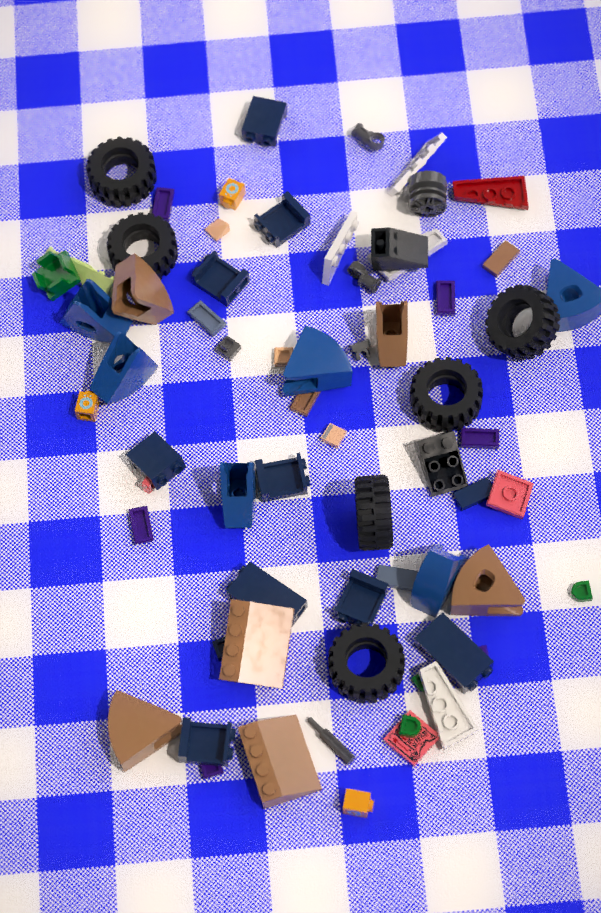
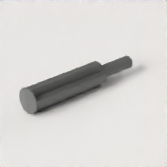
(326, 736)

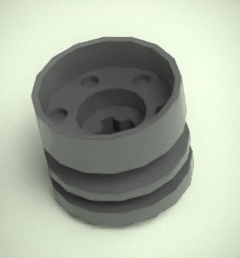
(427, 193)

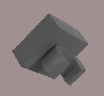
(359, 347)
(228, 348)

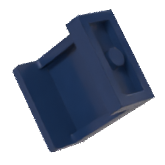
(263, 121)
(282, 220)
(220, 279)
(156, 460)
(282, 478)
(361, 599)
(206, 743)

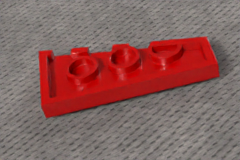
(499, 191)

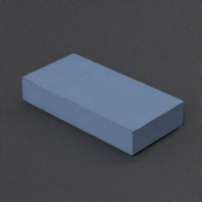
(206, 318)
(397, 577)

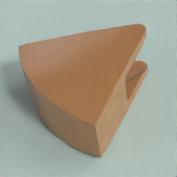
(144, 288)
(392, 334)
(485, 588)
(139, 728)

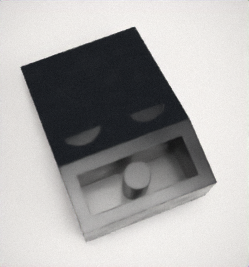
(398, 249)
(441, 463)

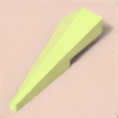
(86, 271)

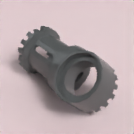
(367, 137)
(363, 277)

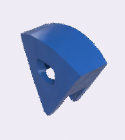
(574, 295)
(92, 314)
(316, 365)
(127, 375)
(238, 494)
(435, 580)

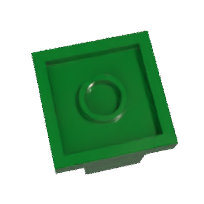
(56, 274)

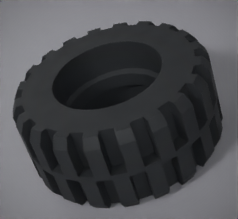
(115, 153)
(144, 228)
(540, 332)
(451, 373)
(373, 512)
(366, 687)

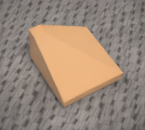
(218, 229)

